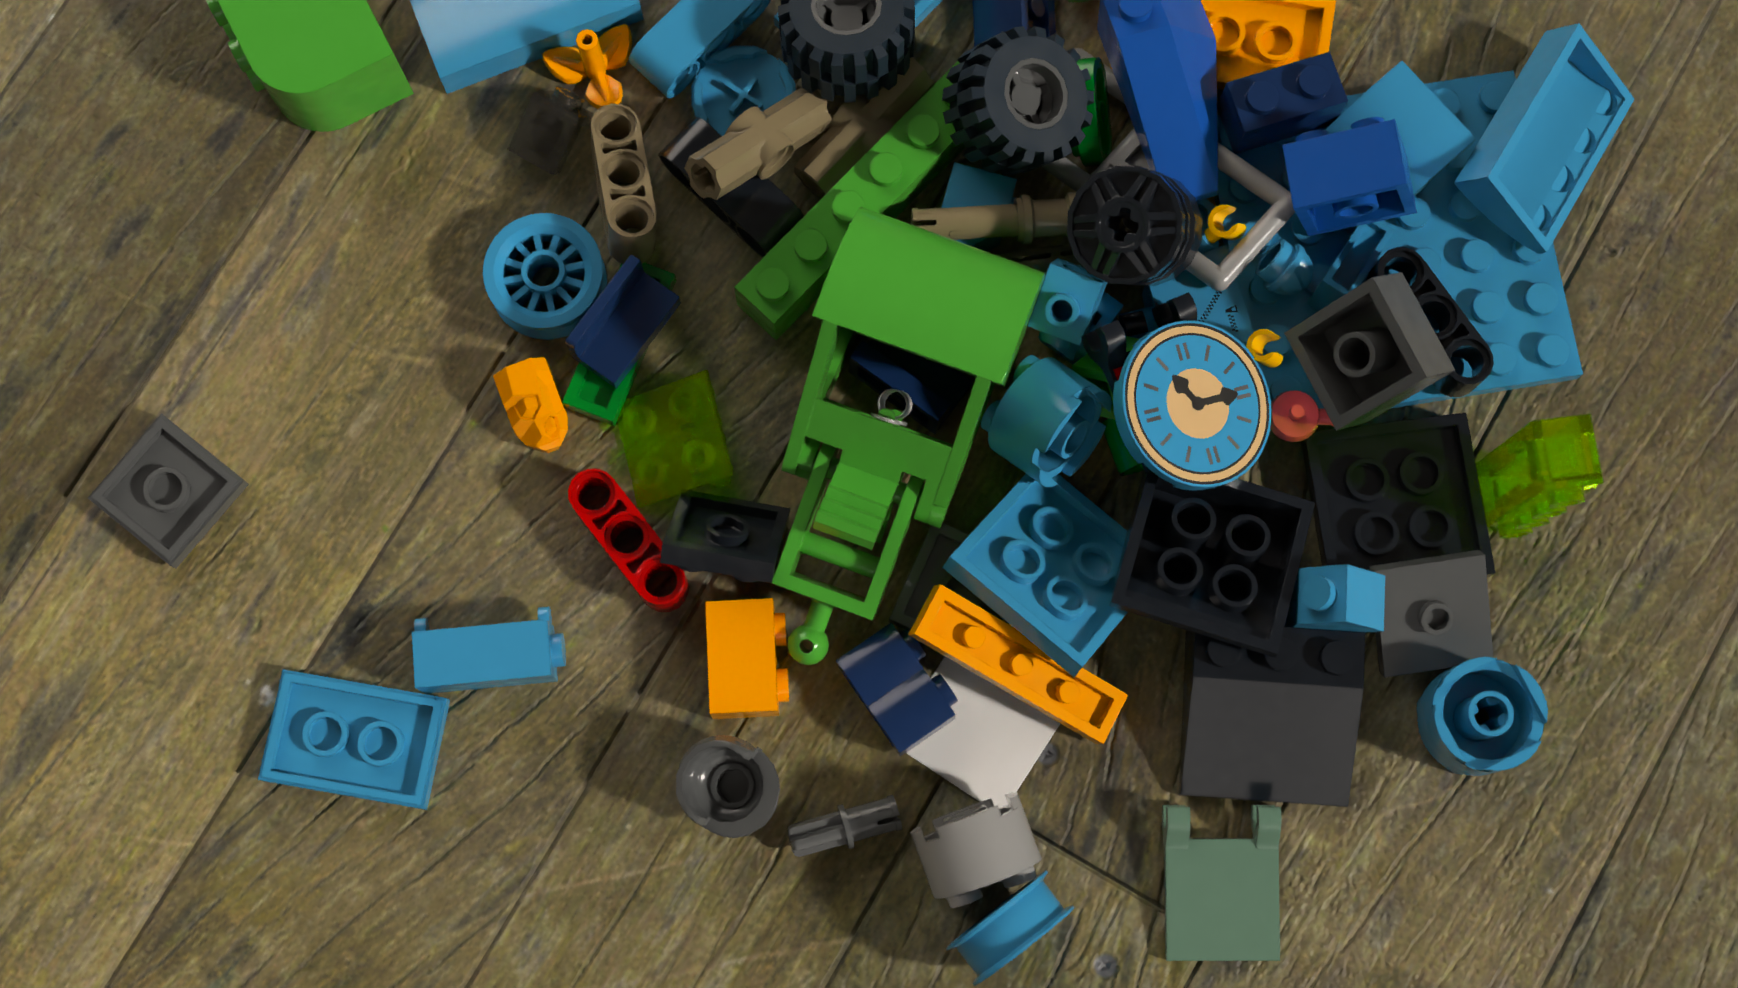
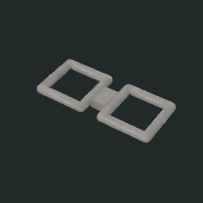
(1131, 154)

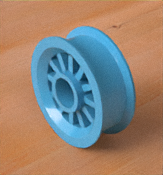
(513, 241)
(1010, 928)

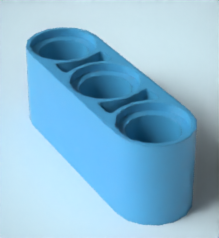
(688, 37)

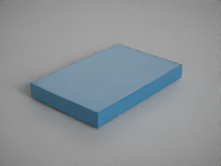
(354, 739)

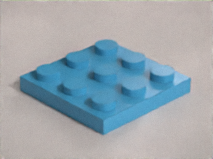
(1046, 568)

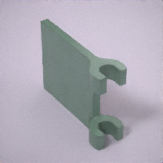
(1222, 890)

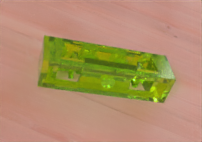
(1539, 474)

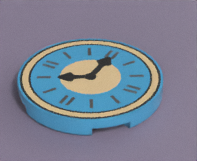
(1192, 405)

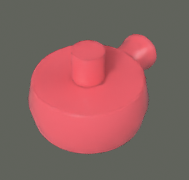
(1296, 416)

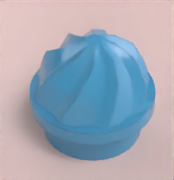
(1285, 268)

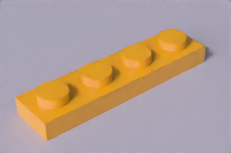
(1016, 664)

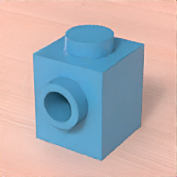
(1066, 304)

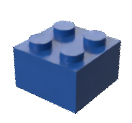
(1349, 176)

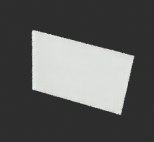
(990, 739)

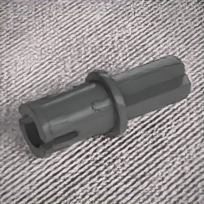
(844, 826)

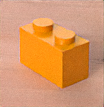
(744, 658)

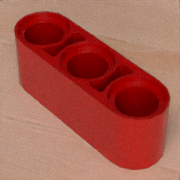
(616, 517)

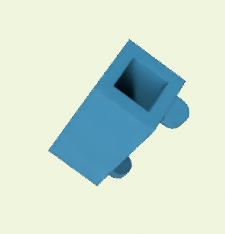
(487, 655)

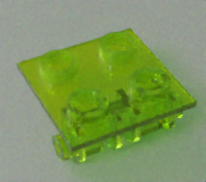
(674, 440)

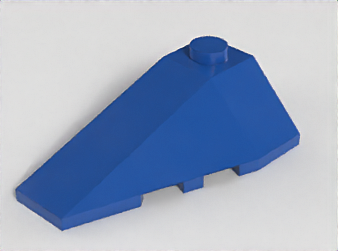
(1169, 84)

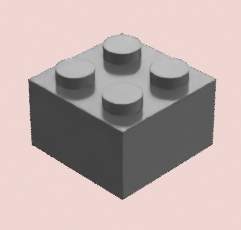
(1369, 350)

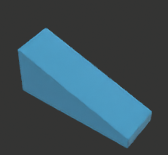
(1351, 263)

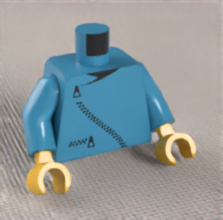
(1220, 308)

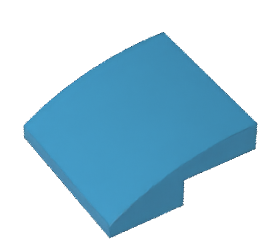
(1426, 126)

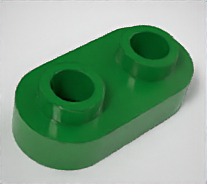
(1098, 137)

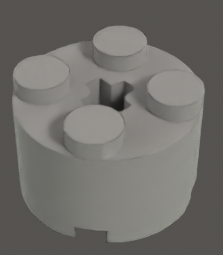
(977, 849)

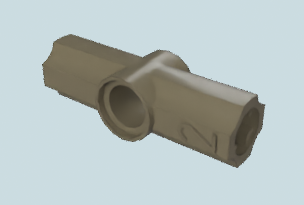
(858, 128)
(757, 143)

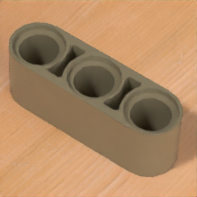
(623, 162)

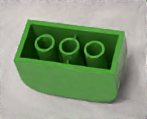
(314, 58)

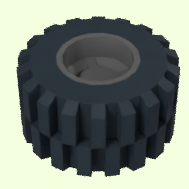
(847, 44)
(1018, 101)

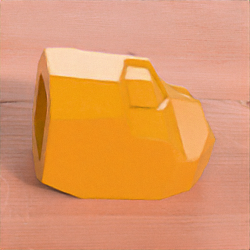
(533, 404)

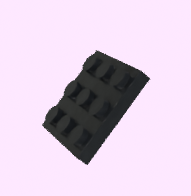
(1396, 492)

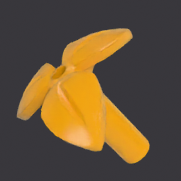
(591, 61)

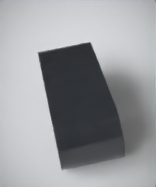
(752, 211)
(1455, 330)

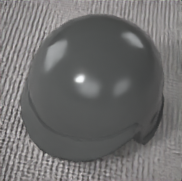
(727, 786)

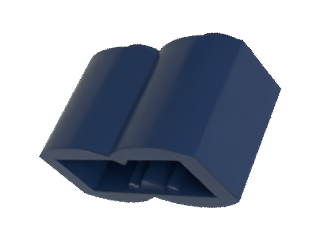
(897, 688)

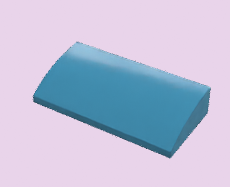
(494, 36)
(1546, 138)

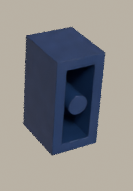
(1281, 102)

